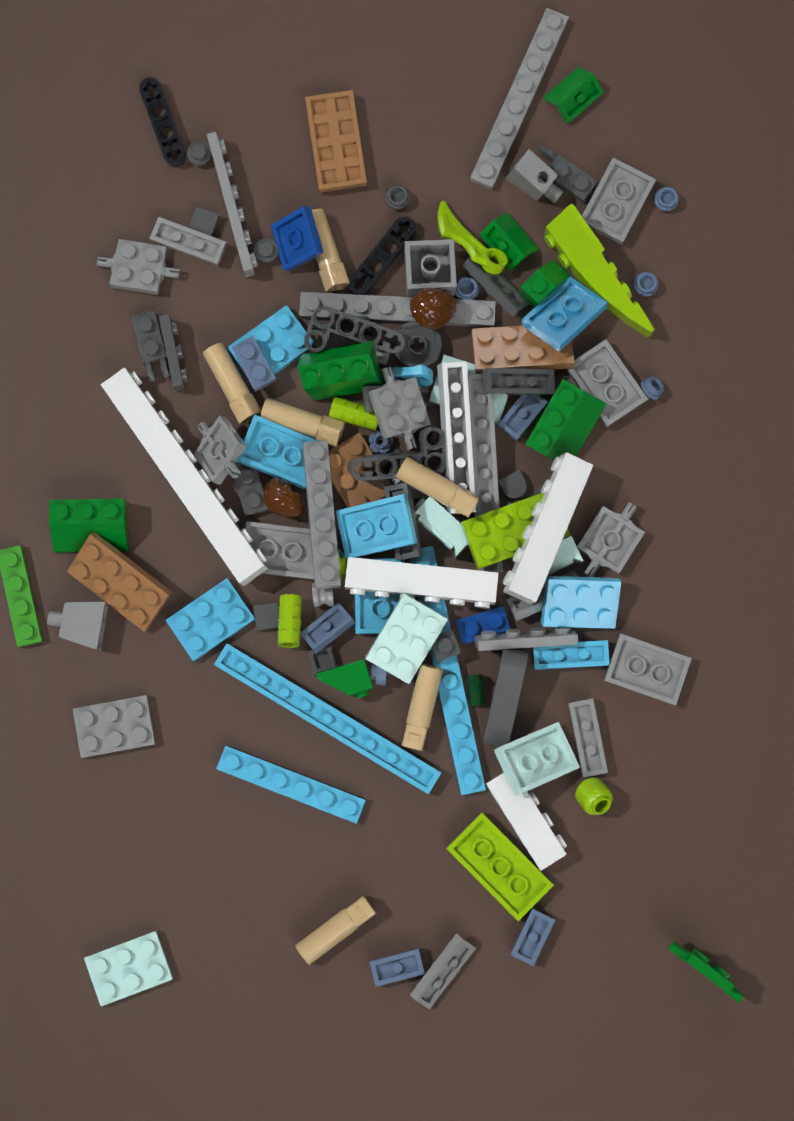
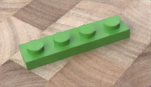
(20, 596)

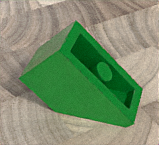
(543, 283)
(348, 679)

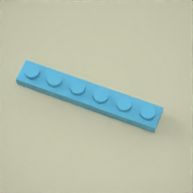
(291, 784)

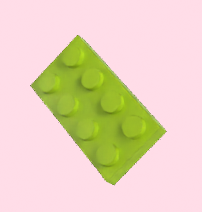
(499, 532)
(500, 866)

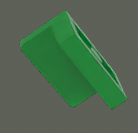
(574, 94)
(510, 238)

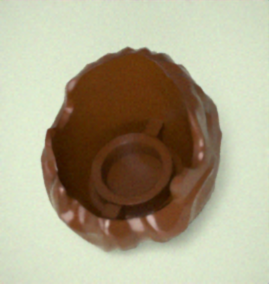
(432, 307)
(282, 499)

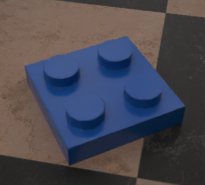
(297, 238)

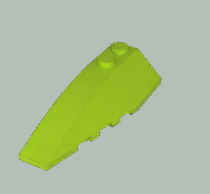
(583, 255)

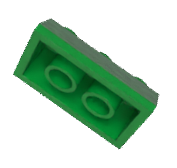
(340, 371)
(566, 421)
(75, 519)

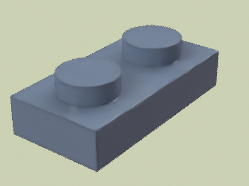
(253, 363)
(522, 415)
(327, 627)
(532, 937)
(397, 967)

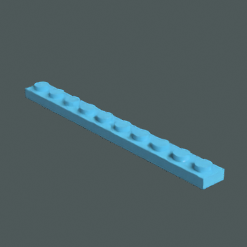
(455, 704)
(327, 718)

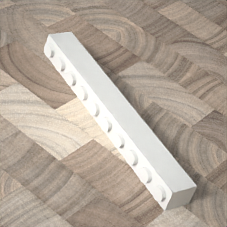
(184, 477)

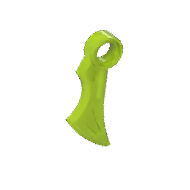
(452, 229)

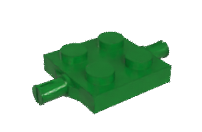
(714, 974)

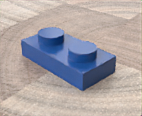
(486, 621)

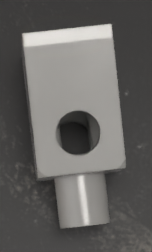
(529, 172)
(81, 623)

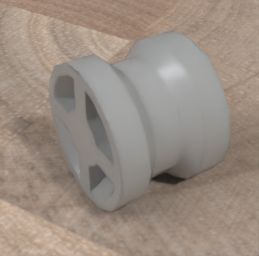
(322, 596)

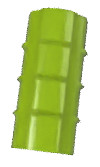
(353, 413)
(289, 621)

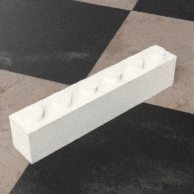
(456, 425)
(548, 527)
(421, 581)

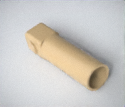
(330, 265)
(240, 399)
(303, 422)
(437, 486)
(422, 706)
(335, 930)

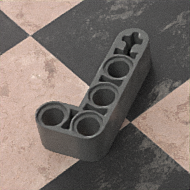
(357, 334)
(422, 456)
(505, 697)

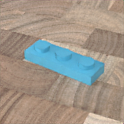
(572, 656)

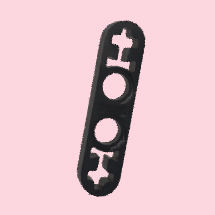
(162, 122)
(380, 255)

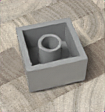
(430, 266)

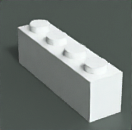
(528, 822)

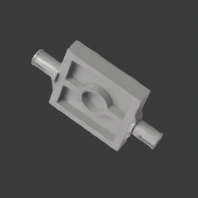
(138, 267)
(399, 408)
(219, 450)
(610, 540)

